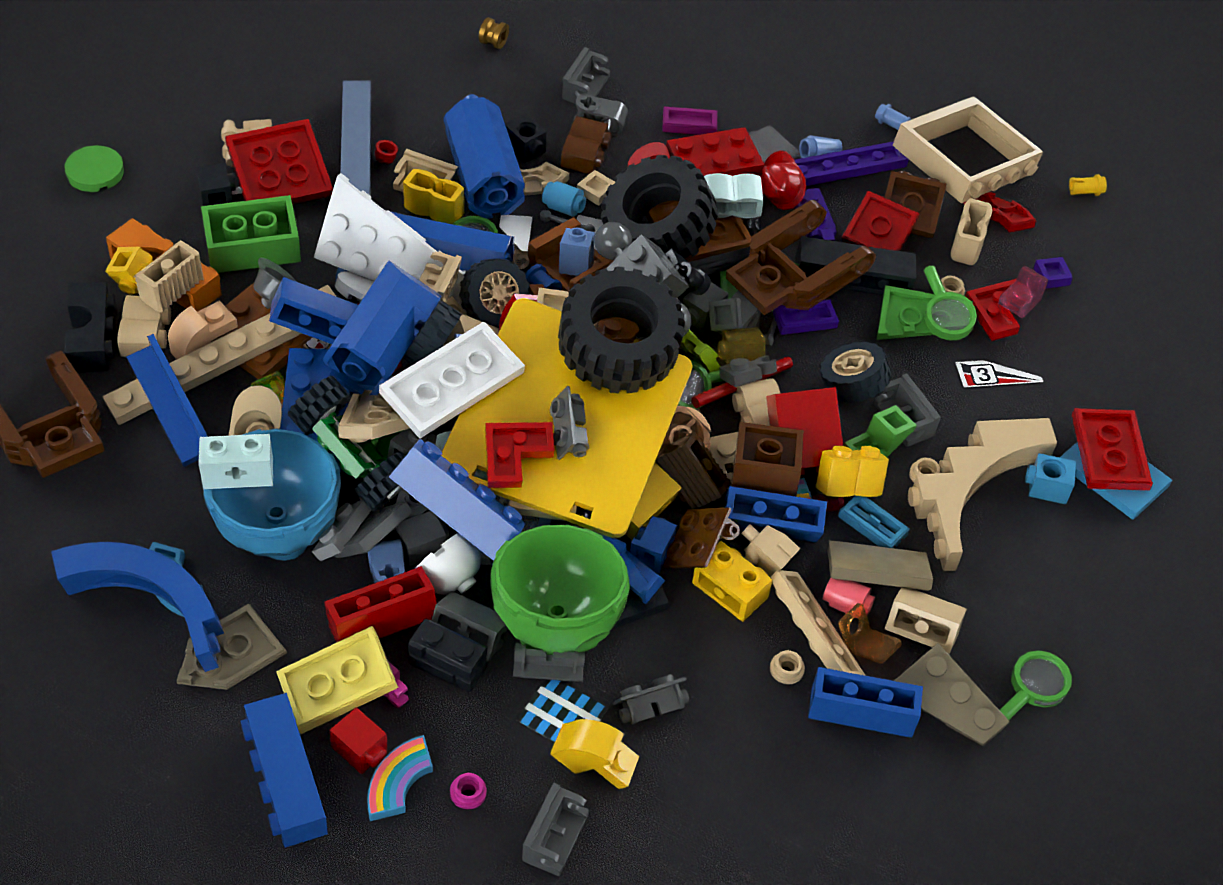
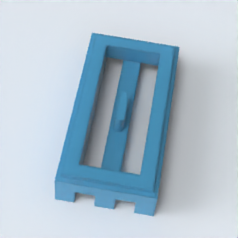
(870, 525)

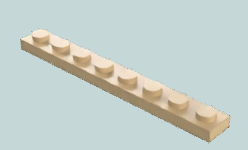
(206, 363)

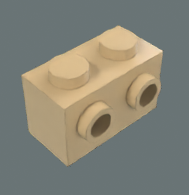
(925, 618)

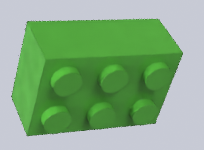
(251, 230)

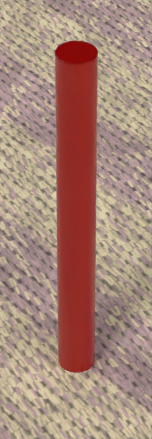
(726, 389)

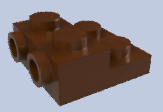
(920, 196)

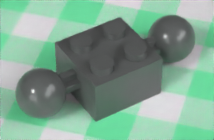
(615, 243)

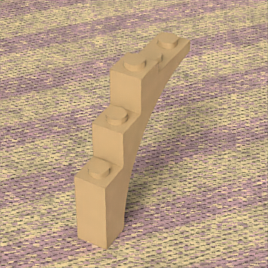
(990, 451)

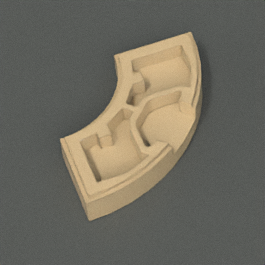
(538, 177)

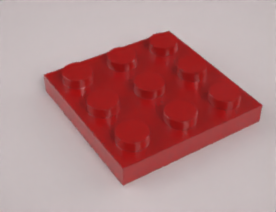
(279, 163)

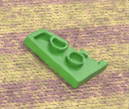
(903, 313)

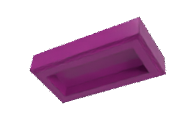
(689, 120)

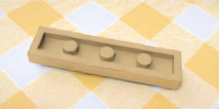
(814, 622)

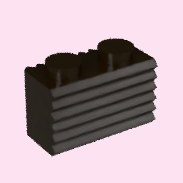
(694, 470)

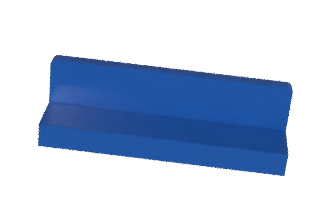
(168, 400)

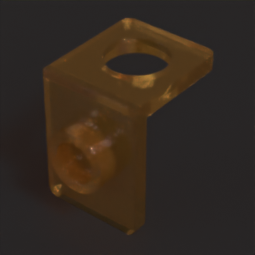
(865, 641)

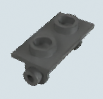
(567, 411)
(538, 665)
(638, 702)

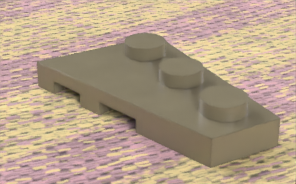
(954, 697)

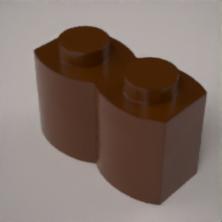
(585, 145)

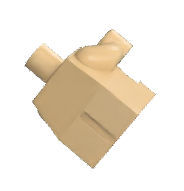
(768, 549)

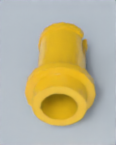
(1088, 185)

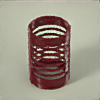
(830, 503)

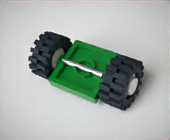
(318, 413)

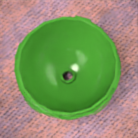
(559, 588)

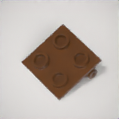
(699, 536)

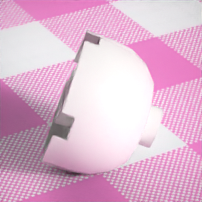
(453, 566)

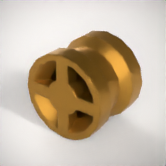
(493, 33)

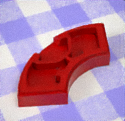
(1008, 214)

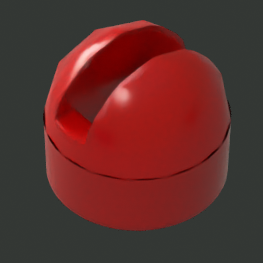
(391, 151)

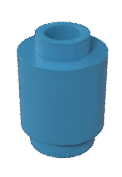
(564, 198)

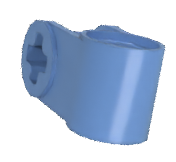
(386, 560)

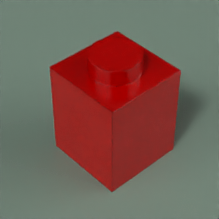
(359, 741)

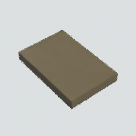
(879, 565)

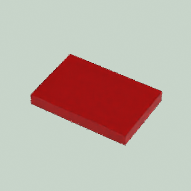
(1111, 449)

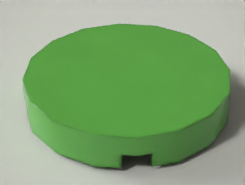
(94, 168)

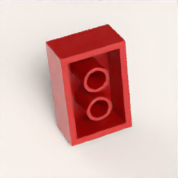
(719, 152)

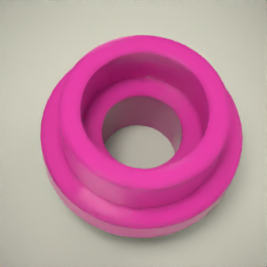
(464, 782)

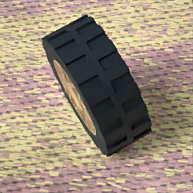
(489, 288)
(433, 332)
(856, 371)

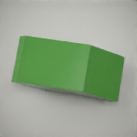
(885, 431)

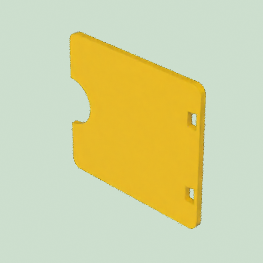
(621, 428)

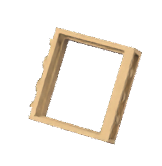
(914, 137)

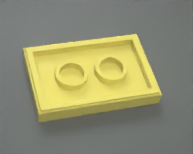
(337, 679)

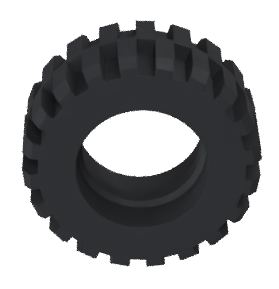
(658, 182)
(628, 297)

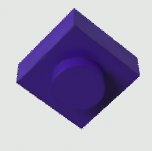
(1055, 271)

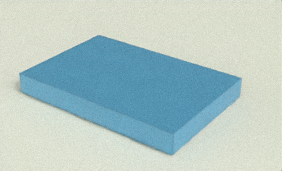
(1127, 501)

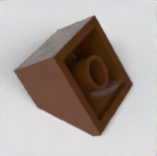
(768, 459)

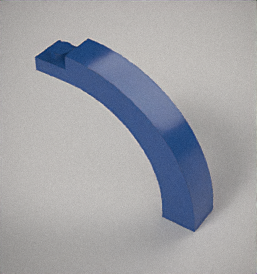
(133, 566)

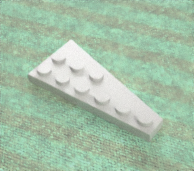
(365, 236)

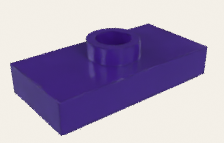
(816, 318)

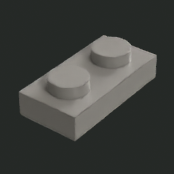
(341, 531)

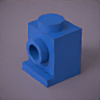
(653, 543)

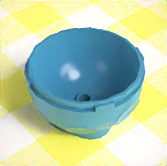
(302, 495)

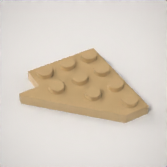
(369, 418)

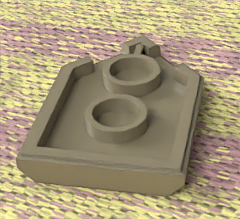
(244, 650)

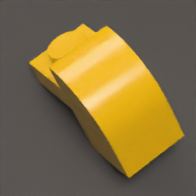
(595, 746)

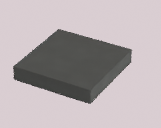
(375, 528)

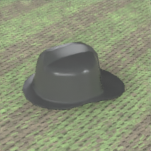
(268, 280)

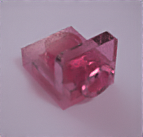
(1024, 292)

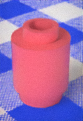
(846, 594)

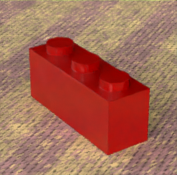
(385, 605)

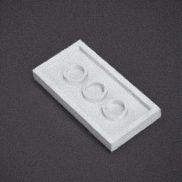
(451, 379)

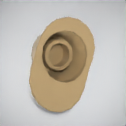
(255, 410)

